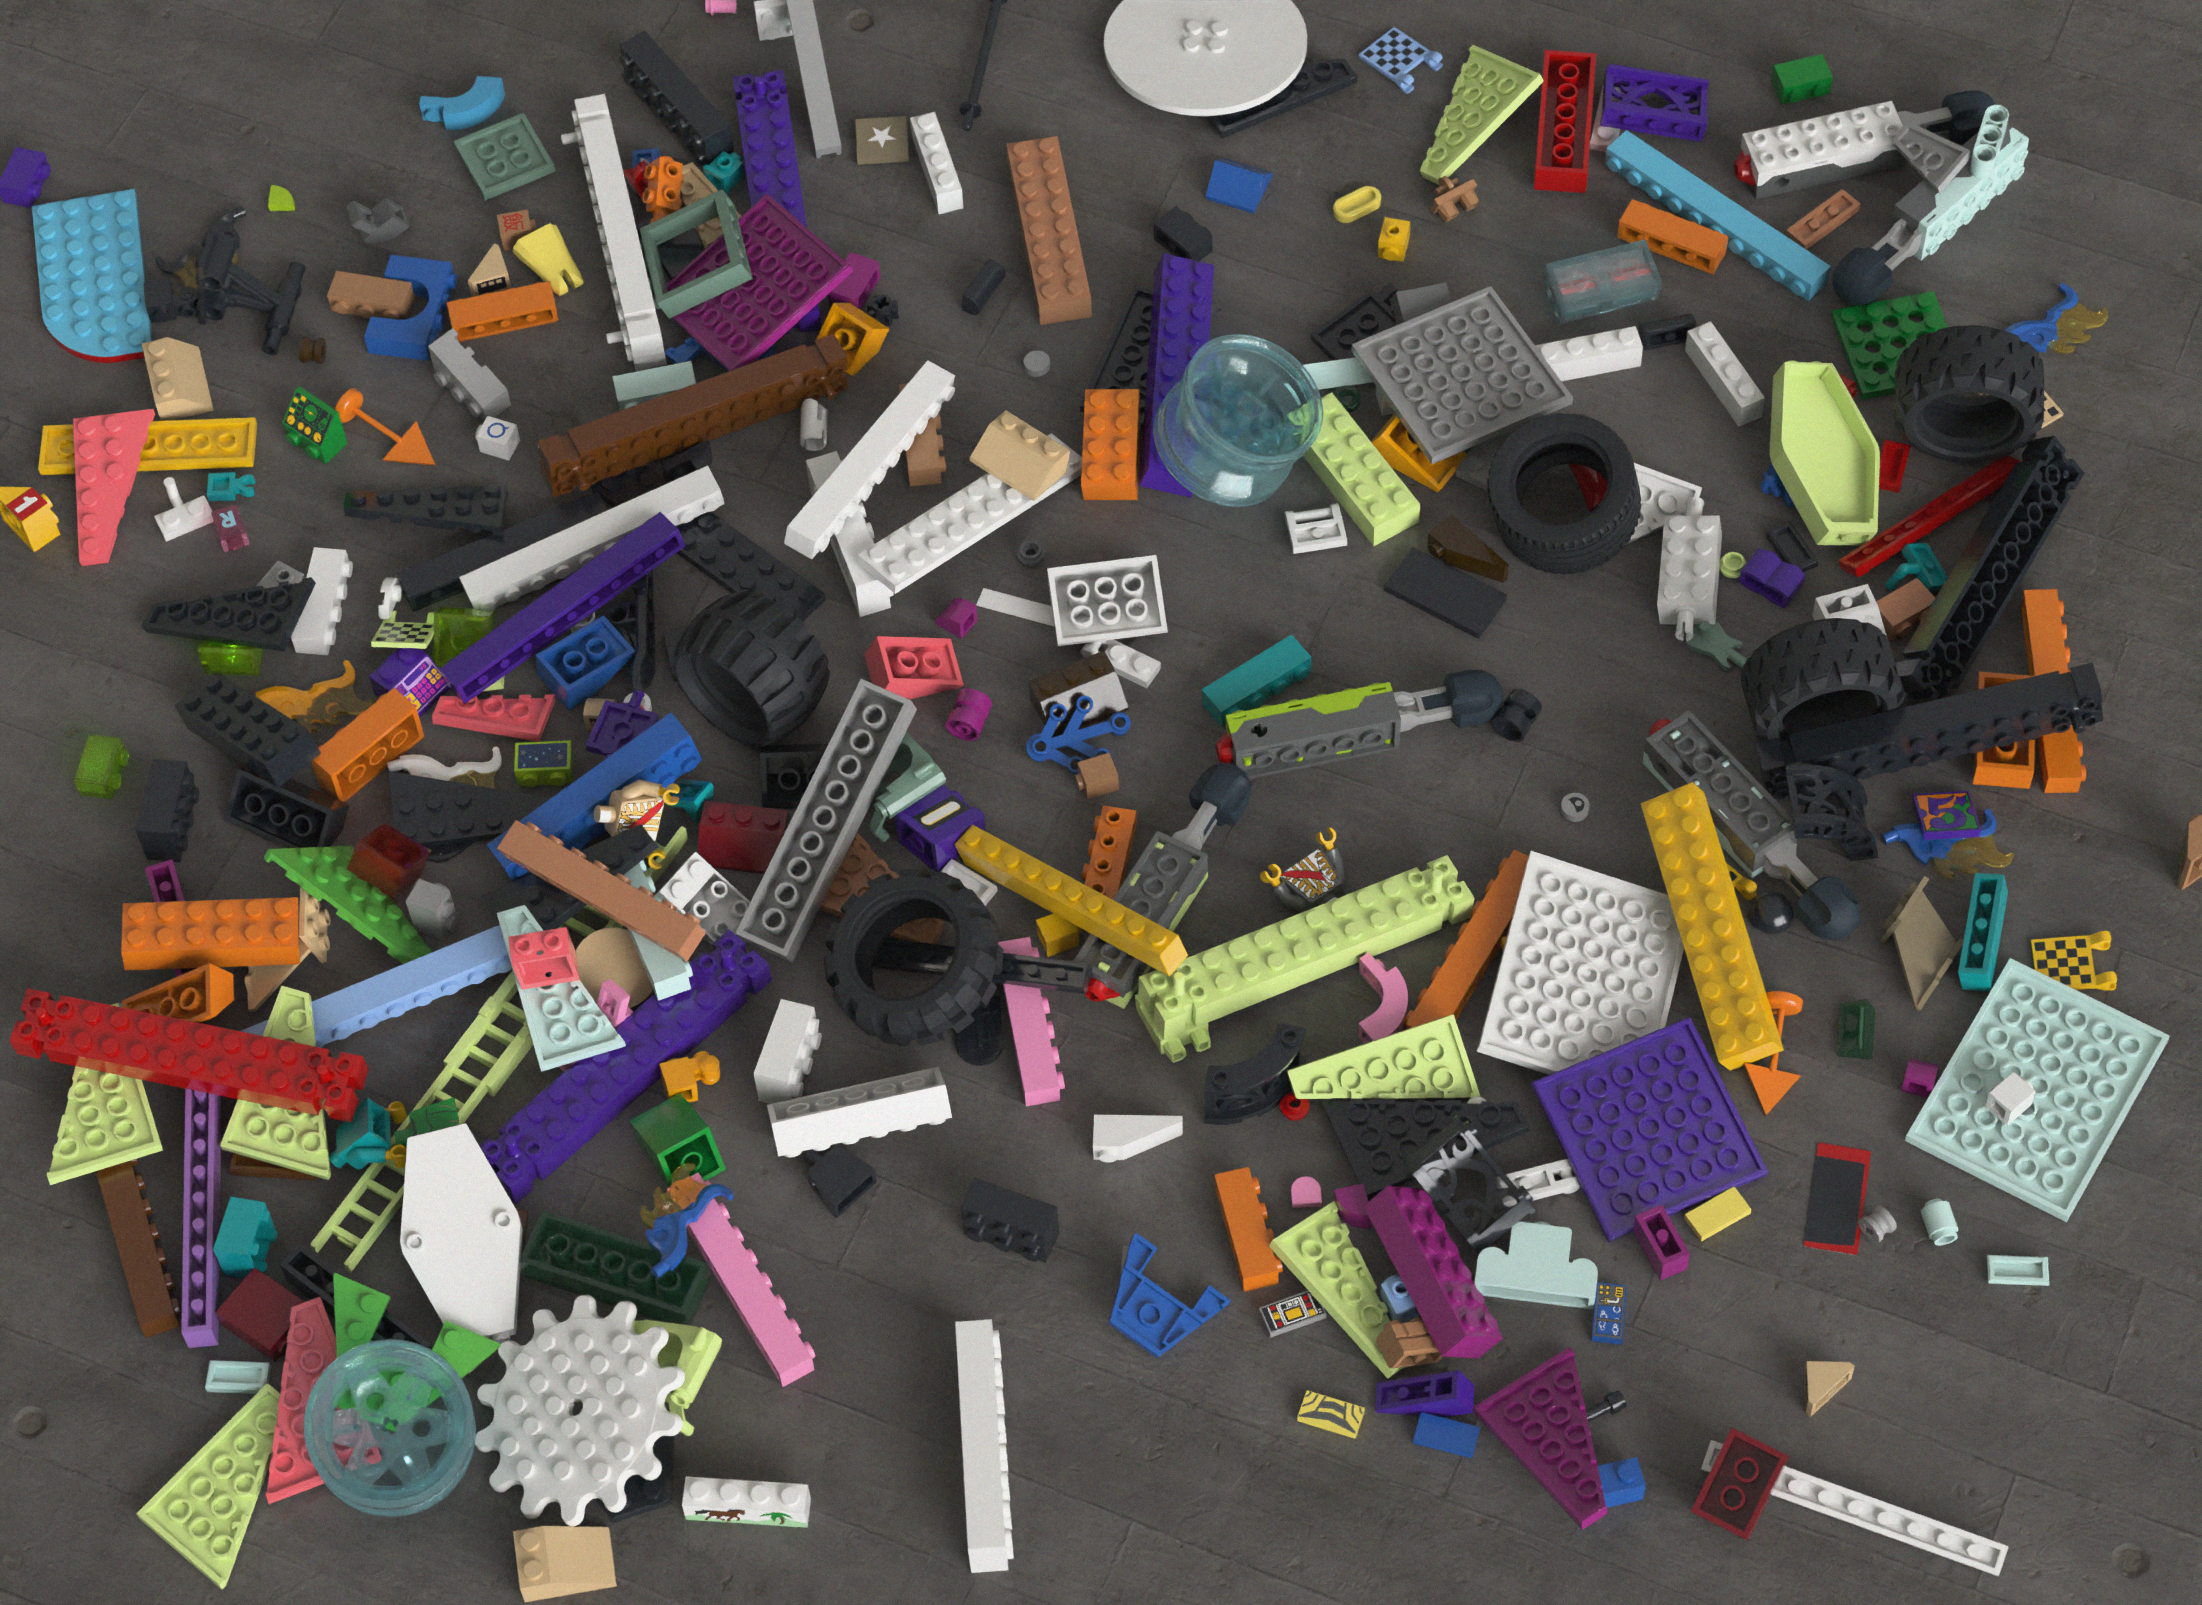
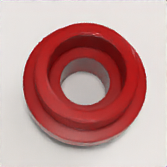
(1292, 1113)

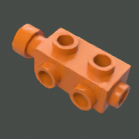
(663, 187)

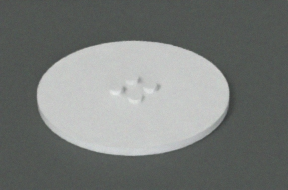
(1205, 52)

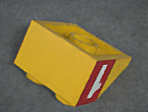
(29, 515)

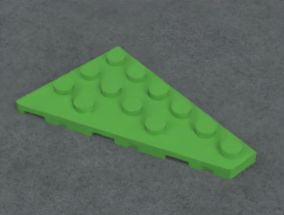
(374, 914)

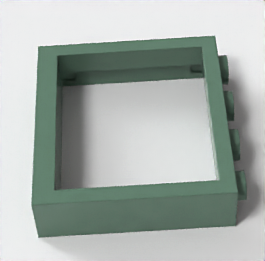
(710, 284)

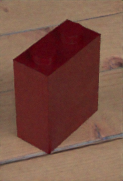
(259, 1314)

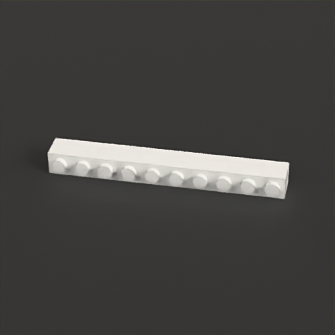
(1581, 356)
(870, 460)
(578, 545)

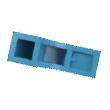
(468, 108)

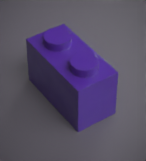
(24, 177)

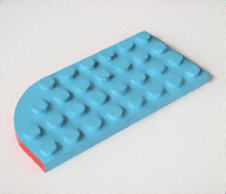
(93, 276)

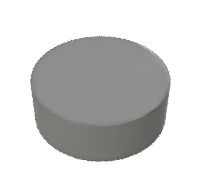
(1036, 363)

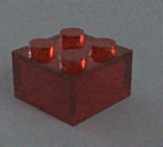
(388, 860)

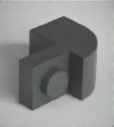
(379, 223)

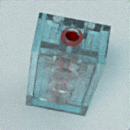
(1602, 281)

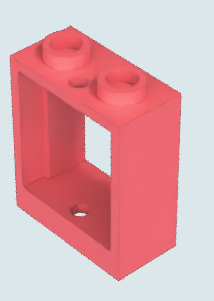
(557, 957)

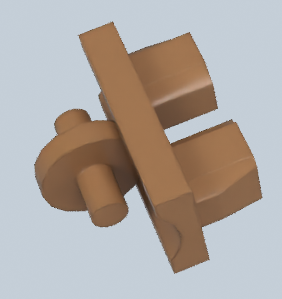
(1445, 203)

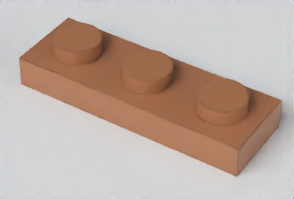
(1823, 219)

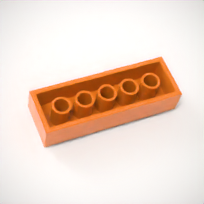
(210, 932)

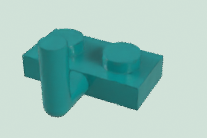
(1922, 564)

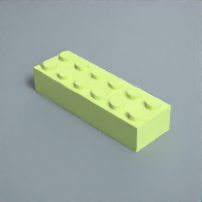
(1360, 476)

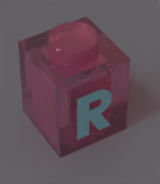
(230, 528)

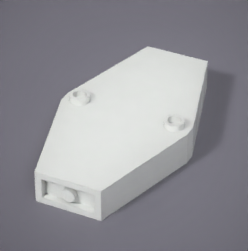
(461, 1233)

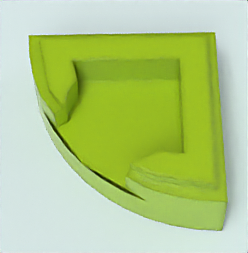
(280, 199)

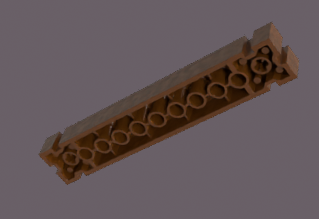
(692, 415)

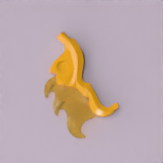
(319, 703)

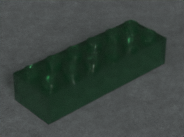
(612, 1269)

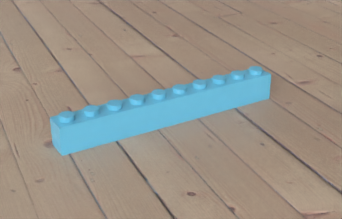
(1707, 207)

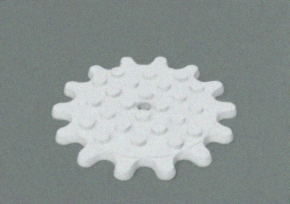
(621, 1415)

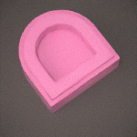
(1306, 1193)

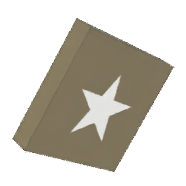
(882, 140)

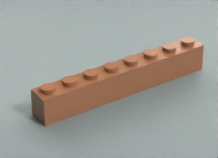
(602, 890)

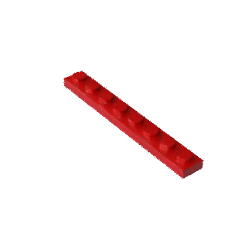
(1928, 517)

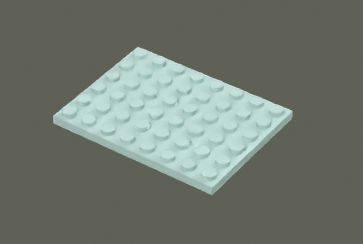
(2085, 1075)

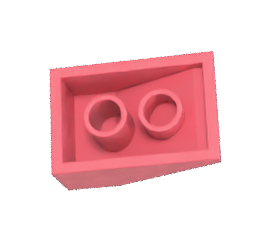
(913, 665)

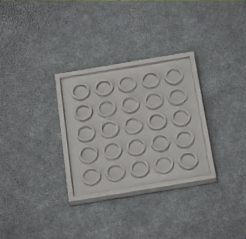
(1461, 374)

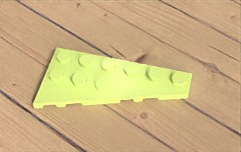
(1406, 1064)
(1337, 1277)

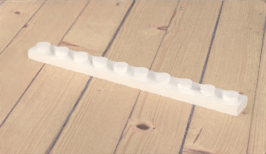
(1883, 1518)

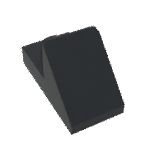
(687, 461)

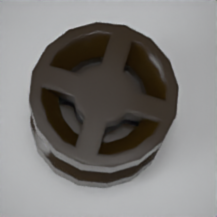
(312, 350)

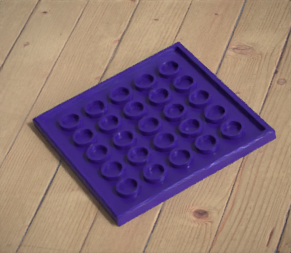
(1649, 1127)

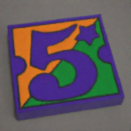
(1946, 815)

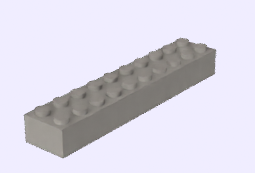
(826, 820)

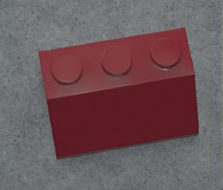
(740, 836)

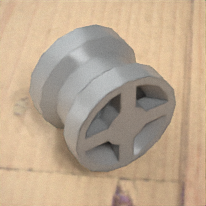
(1877, 1224)

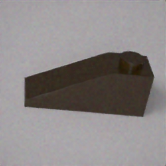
(1464, 550)

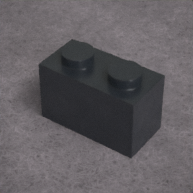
(1182, 235)

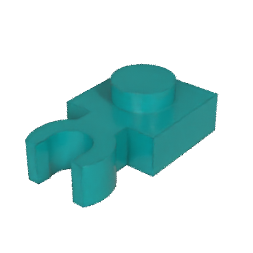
(226, 486)

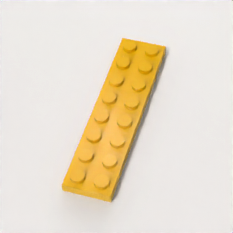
(168, 446)

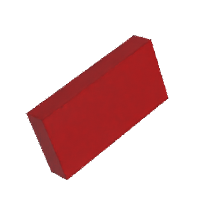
(1892, 465)

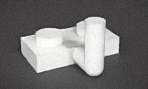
(184, 516)

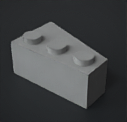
(466, 378)

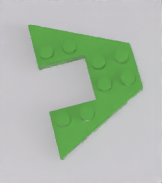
(358, 1316)

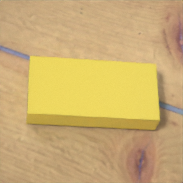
(1717, 1213)

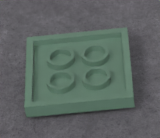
(504, 156)

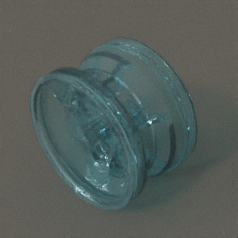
(1248, 425)
(403, 1408)

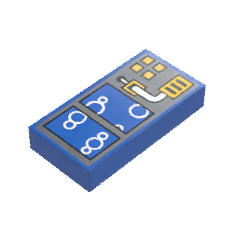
(1609, 1313)

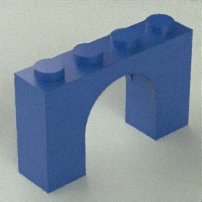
(412, 336)

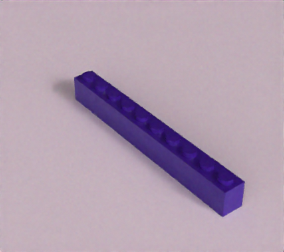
(562, 607)

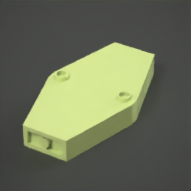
(1824, 453)

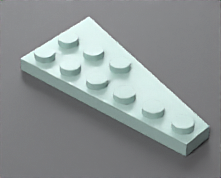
(560, 1016)

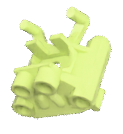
(692, 1351)

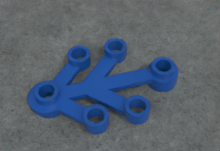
(1072, 736)

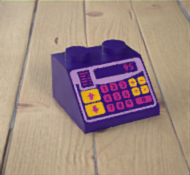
(412, 675)

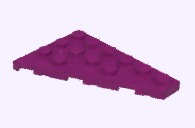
(1548, 1432)

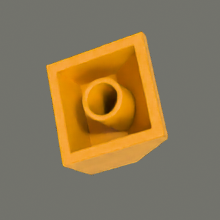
(856, 332)

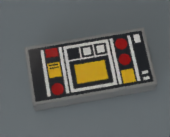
(1291, 1313)

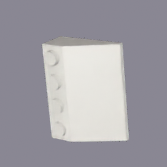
(1107, 600)

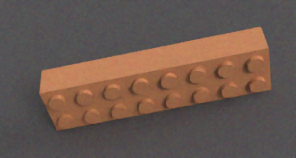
(1049, 230)

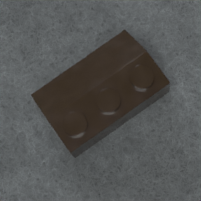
(1087, 677)

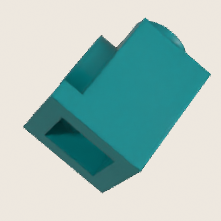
(725, 171)

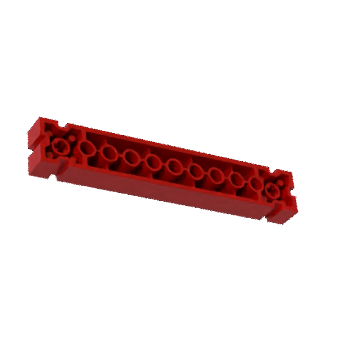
(189, 1055)

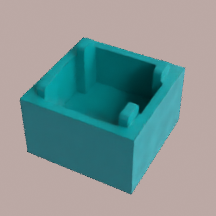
(244, 1237)

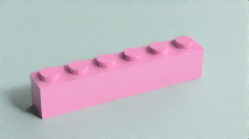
(1032, 1034)

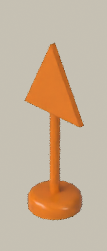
(409, 448)
(1770, 1083)

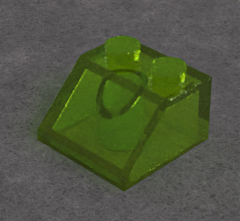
(459, 629)

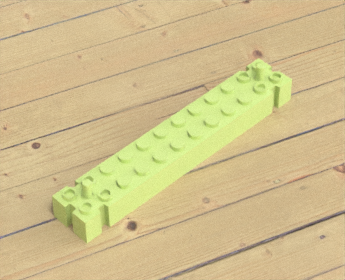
(1306, 947)

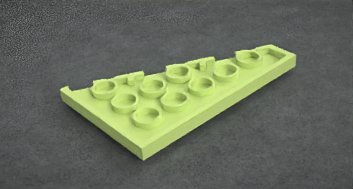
(102, 1125)

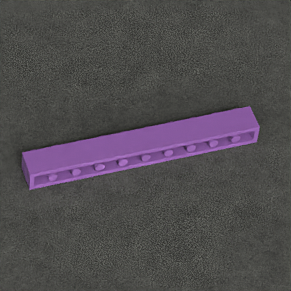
(201, 1218)

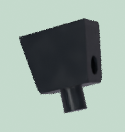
(838, 1178)

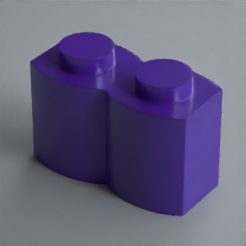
(1772, 577)

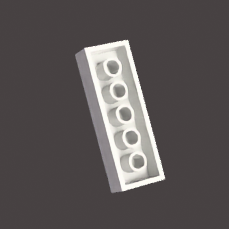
(855, 537)
(859, 1112)

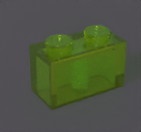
(101, 766)

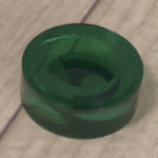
(1348, 397)

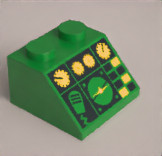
(313, 426)

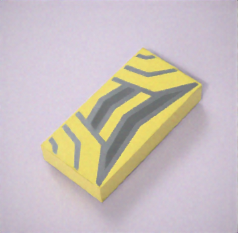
(1331, 1414)

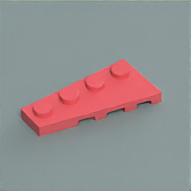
(513, 718)

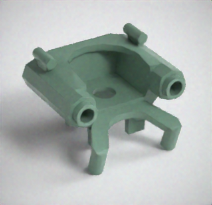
(916, 779)

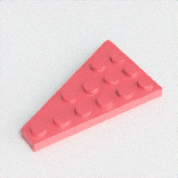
(308, 1353)

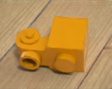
(683, 1073)

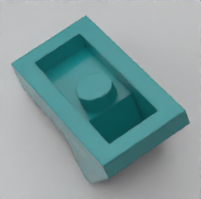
(693, 796)

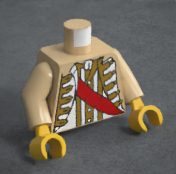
(635, 805)

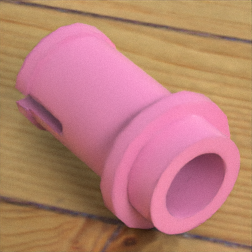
(720, 6)

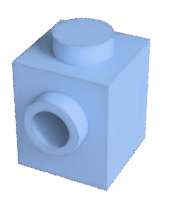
(1398, 1300)

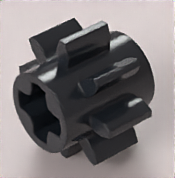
(883, 309)

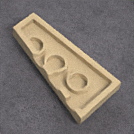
(693, 189)

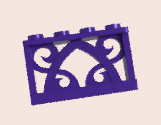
(1635, 115)

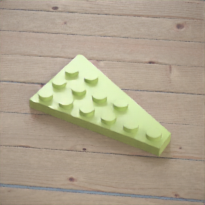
(1481, 101)
(276, 1133)
(213, 1496)

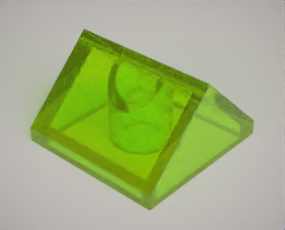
(230, 659)

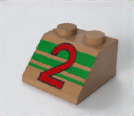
(2191, 853)

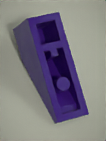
(1433, 1394)

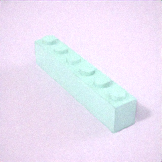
(665, 970)

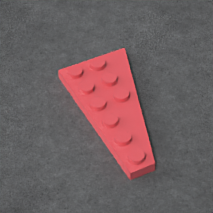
(105, 469)

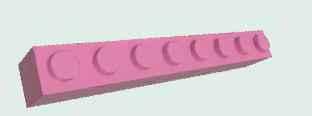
(751, 1293)

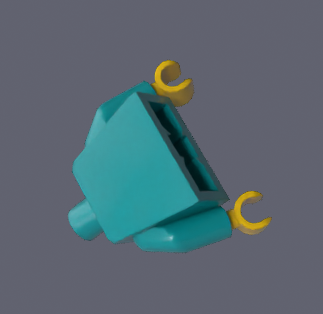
(369, 1137)

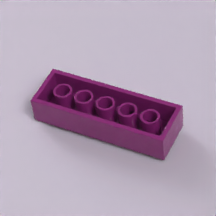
(1433, 1272)

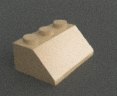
(177, 379)
(1020, 455)

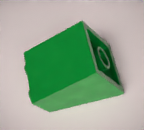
(677, 1136)

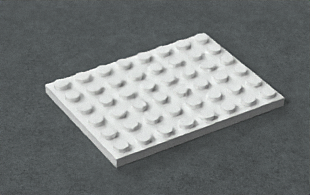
(1580, 967)

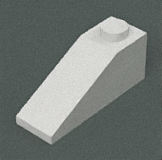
(1127, 1135)

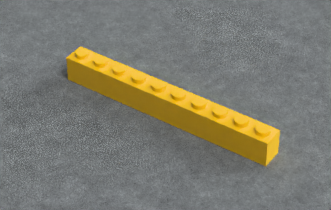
(1071, 900)

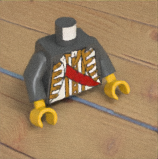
(1311, 880)

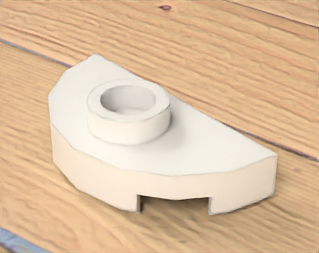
(393, 593)

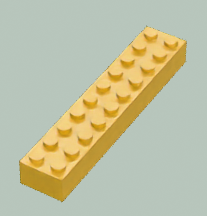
(1711, 927)

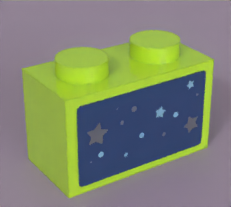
(544, 763)

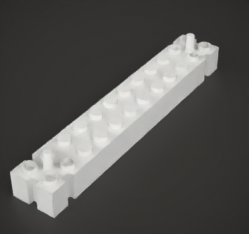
(618, 233)

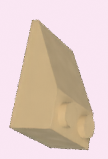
(563, 1560)

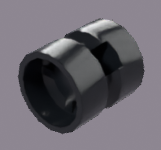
(1517, 715)

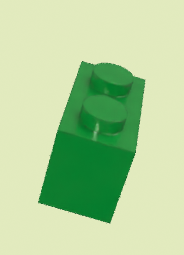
(1801, 79)

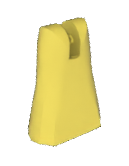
(549, 258)

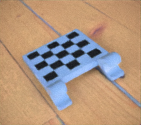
(1397, 55)

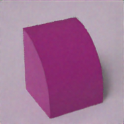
(958, 617)
(1919, 1078)
(1351, 1205)

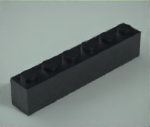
(316, 1280)

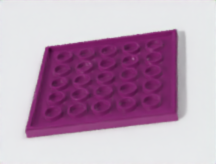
(789, 276)

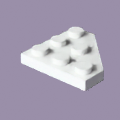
(1660, 497)

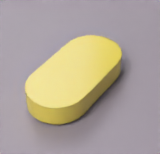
(1357, 204)

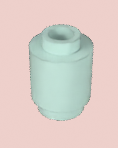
(1939, 1221)

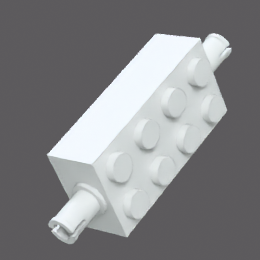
(1689, 569)

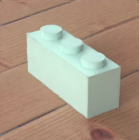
(652, 383)

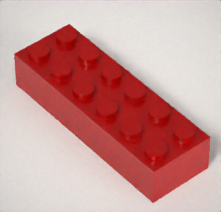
(1565, 121)

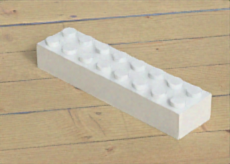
(984, 1446)

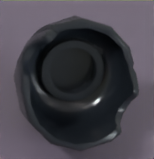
(1771, 912)

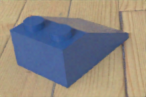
(583, 662)

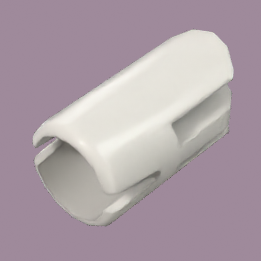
(813, 425)

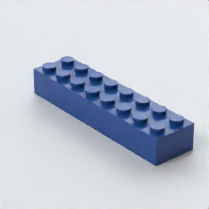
(653, 756)

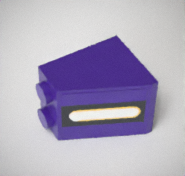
(934, 826)

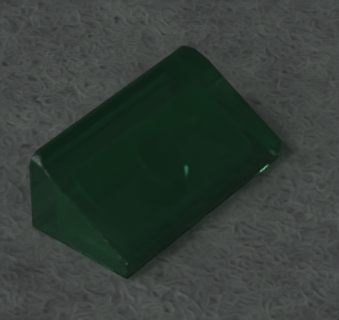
(1856, 1030)

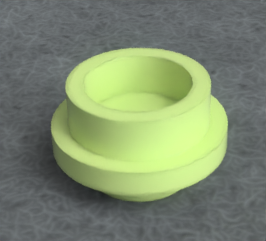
(1732, 564)

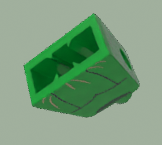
(429, 1119)

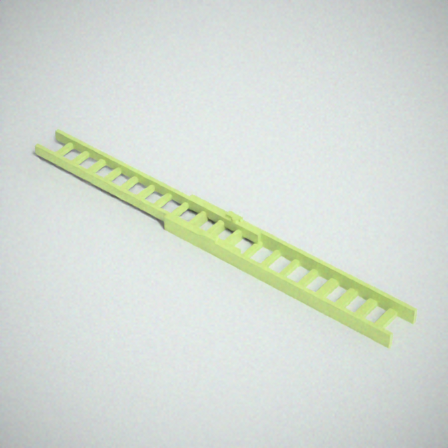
(492, 1082)

